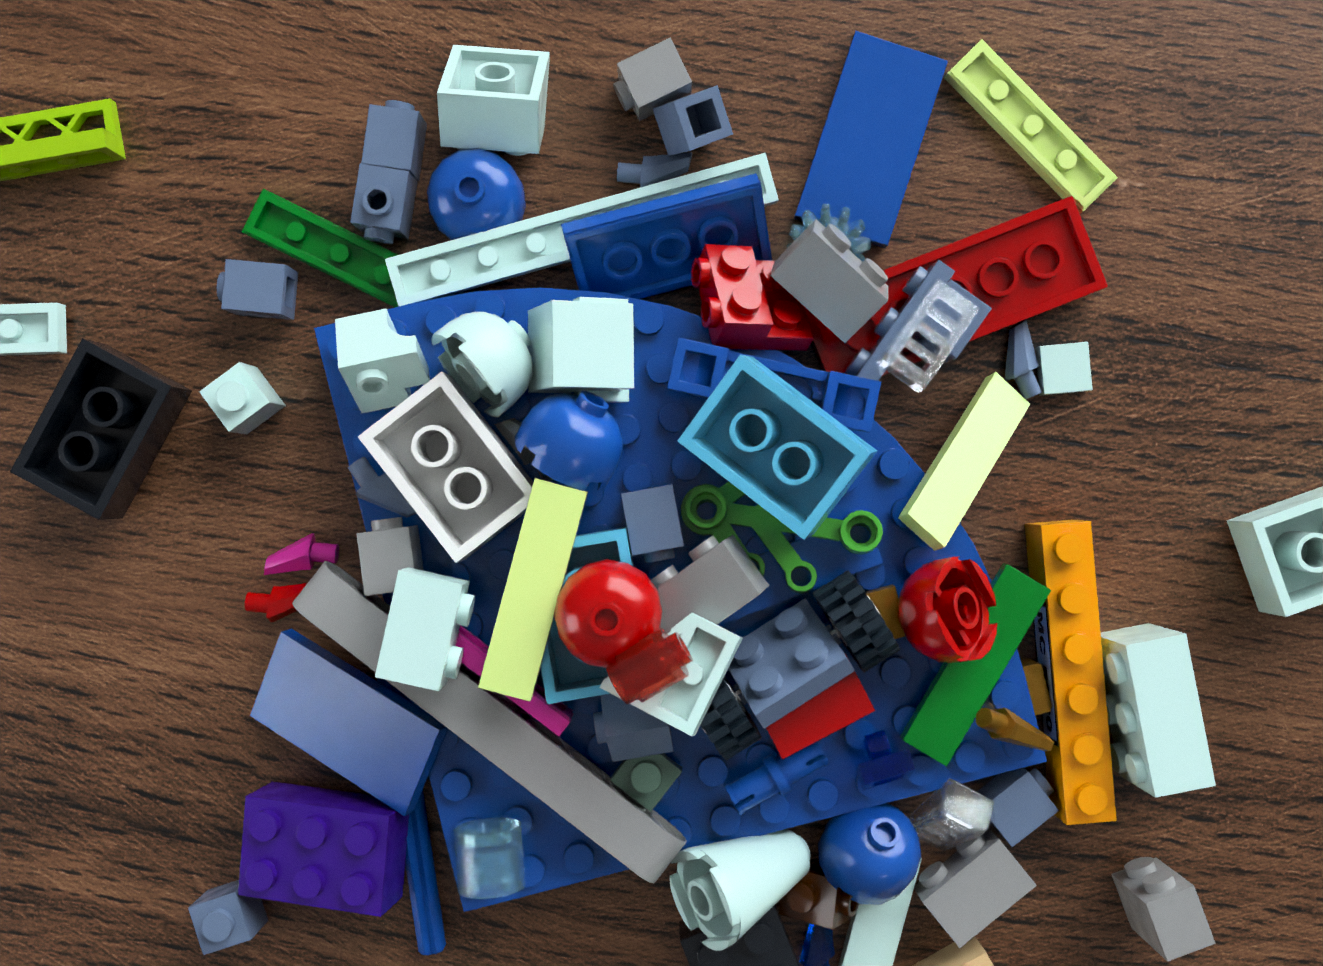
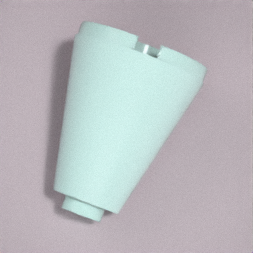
(736, 882)

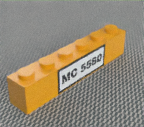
(1073, 669)

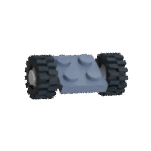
(795, 661)

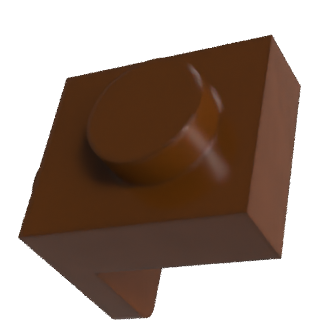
(818, 902)

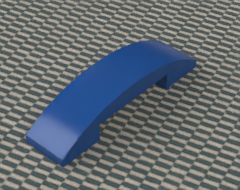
(846, 397)

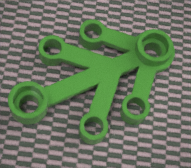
(770, 528)

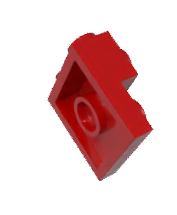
(745, 303)

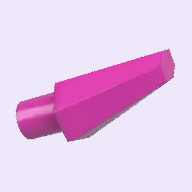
(301, 556)

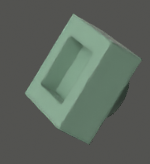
(646, 778)

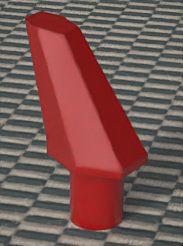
(276, 604)

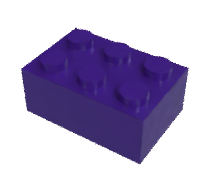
(322, 849)

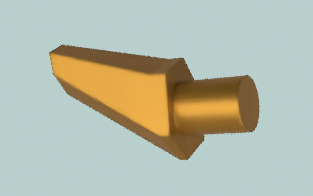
(1010, 728)

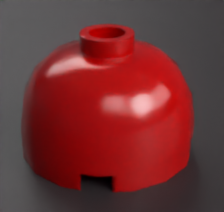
(947, 610)
(606, 611)

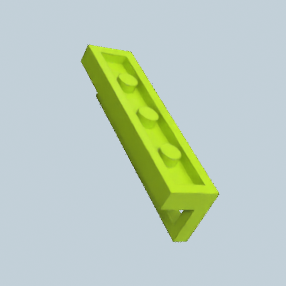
(64, 151)

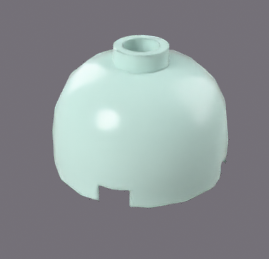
(487, 358)

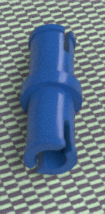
(775, 777)

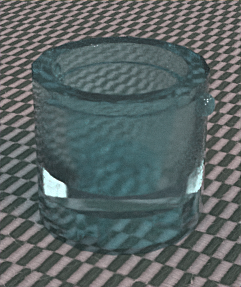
(489, 858)

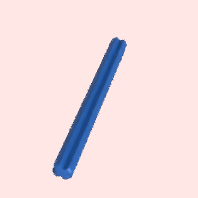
(422, 876)

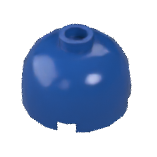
(474, 193)
(572, 439)
(870, 853)

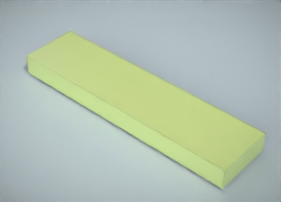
(1030, 126)
(964, 462)
(532, 589)

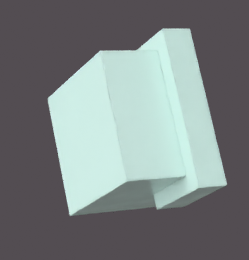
(583, 347)

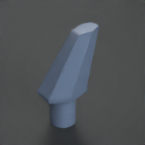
(654, 169)
(1022, 360)
(379, 489)

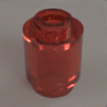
(650, 666)

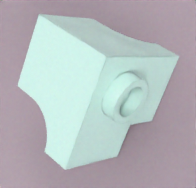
(378, 361)

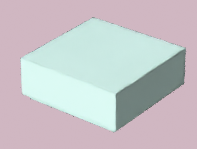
(1064, 368)

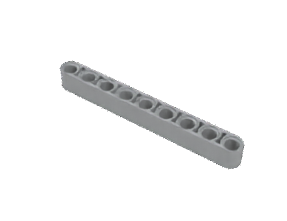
(502, 733)

